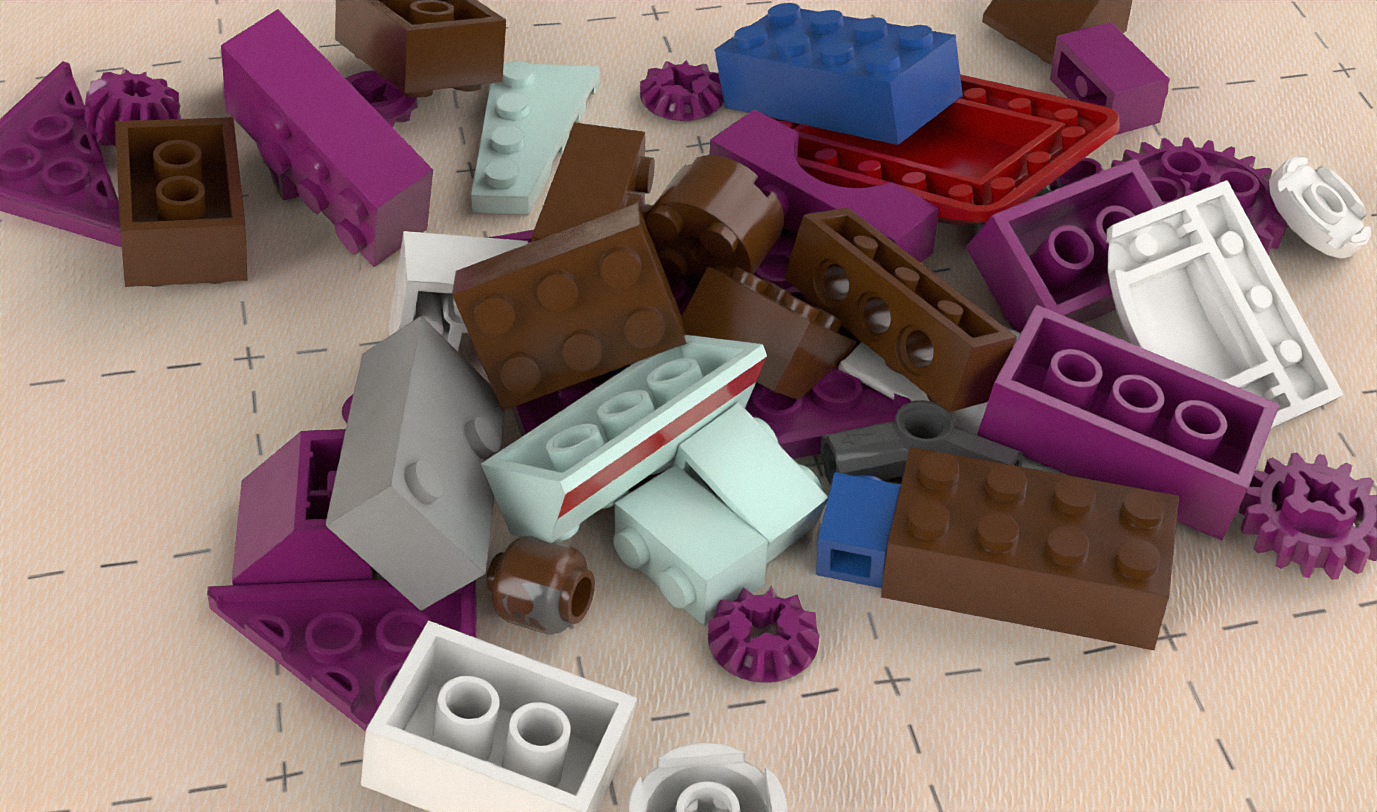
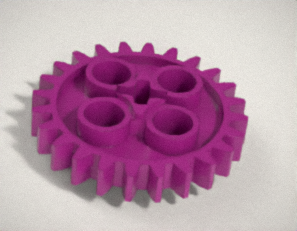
(1189, 169)

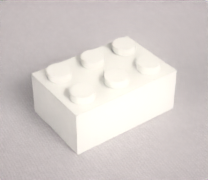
(493, 731)

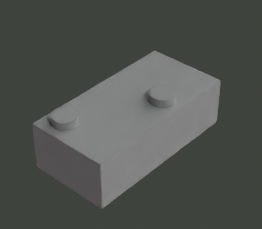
(412, 468)

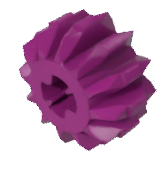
(127, 99)

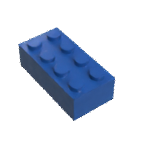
(840, 72)

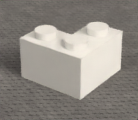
(428, 274)

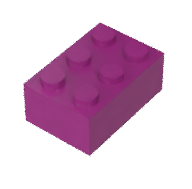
(1056, 245)

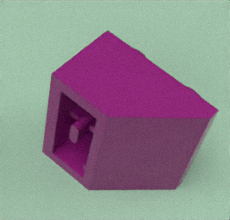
(285, 517)

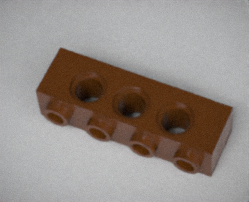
(899, 308)

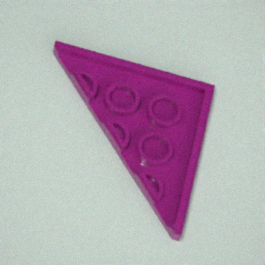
(54, 166)
(340, 634)

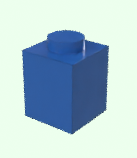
(856, 529)

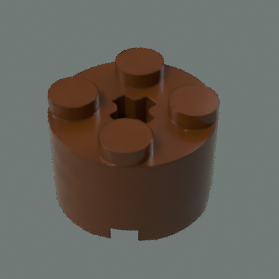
(713, 220)

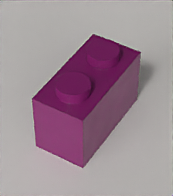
(1110, 71)

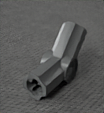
(884, 447)

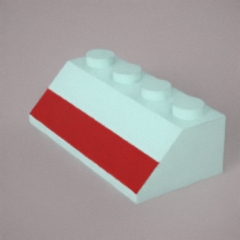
(618, 435)

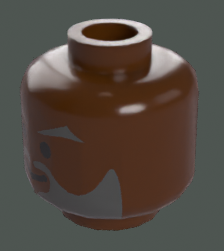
(540, 585)

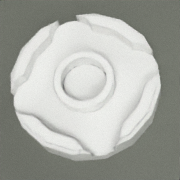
(1320, 207)

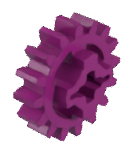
(1312, 515)

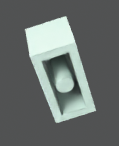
(754, 477)
(688, 543)

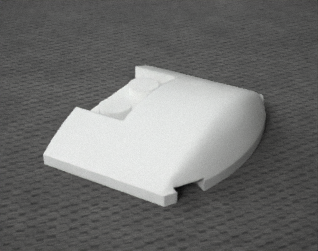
(1207, 296)

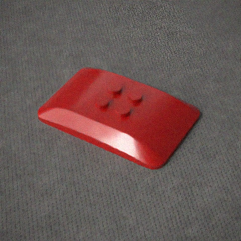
(971, 158)

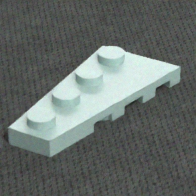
(524, 131)

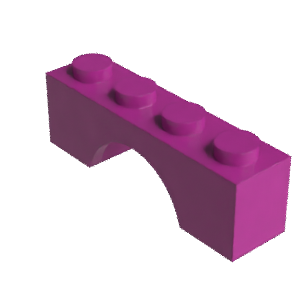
(771, 154)

